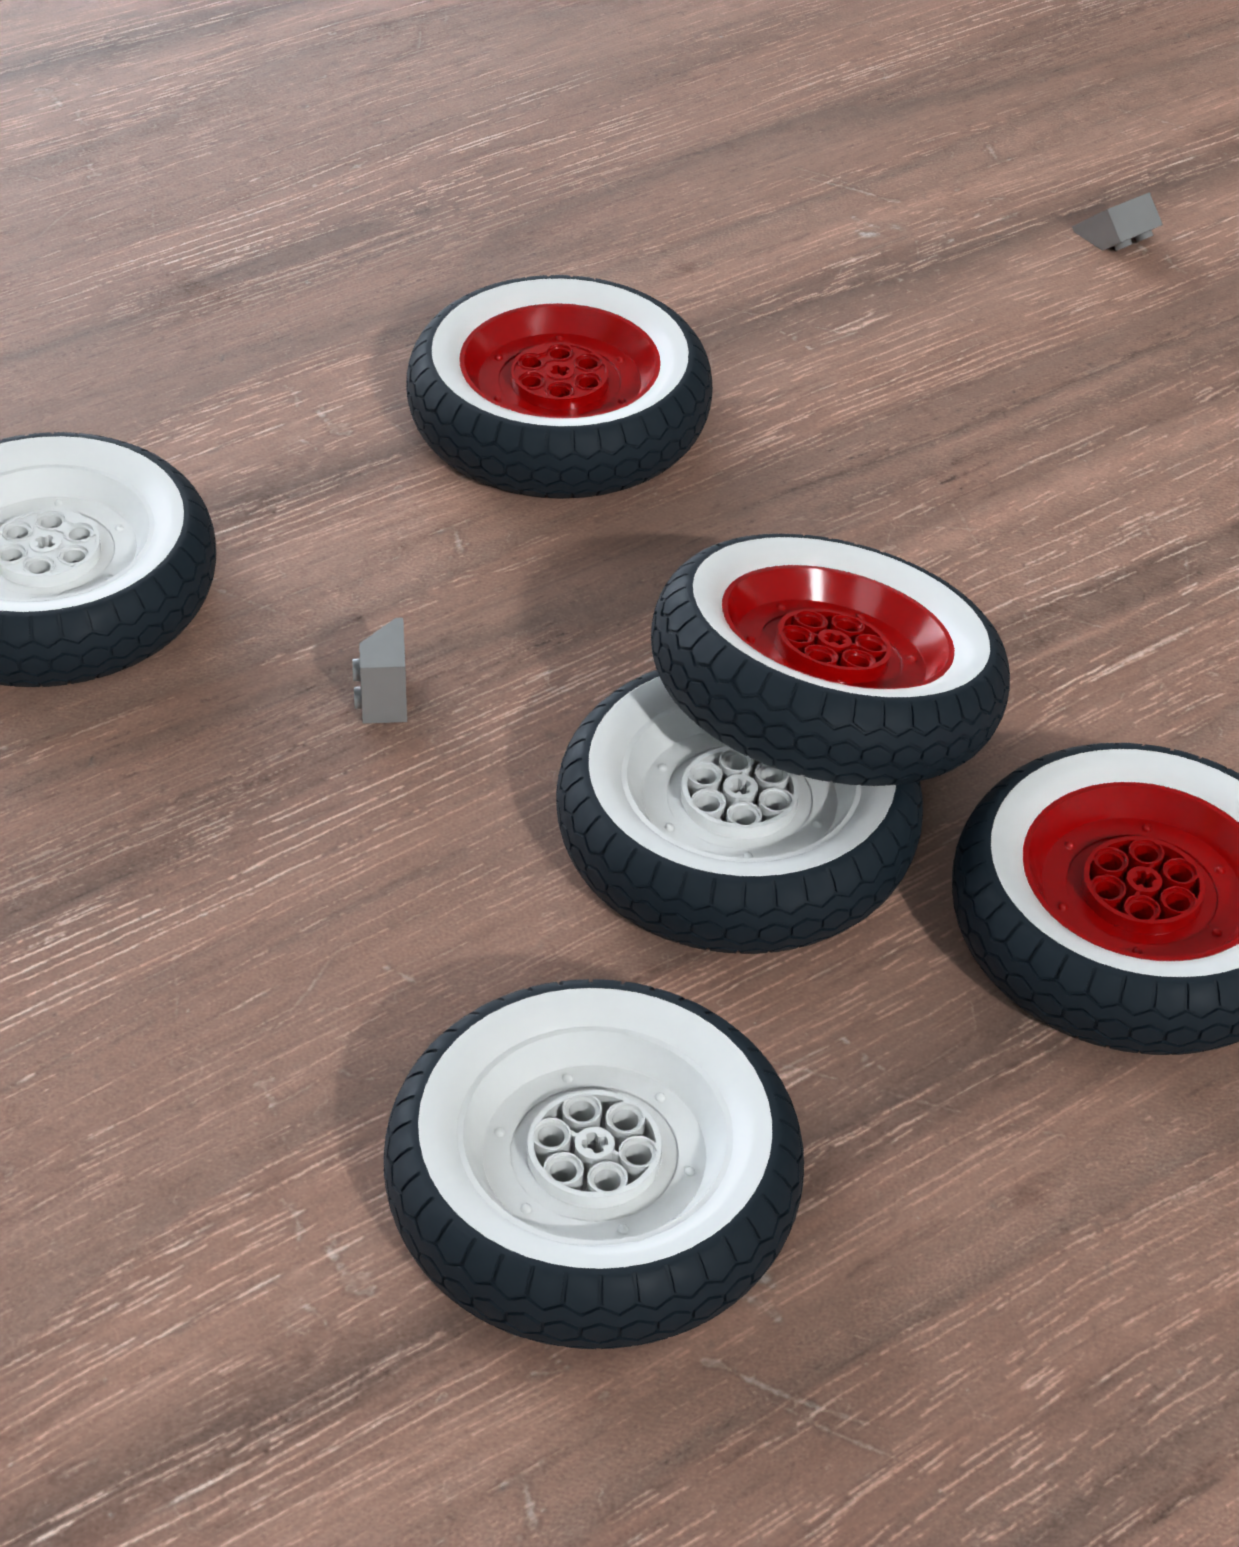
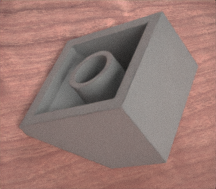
(1121, 224)
(382, 675)

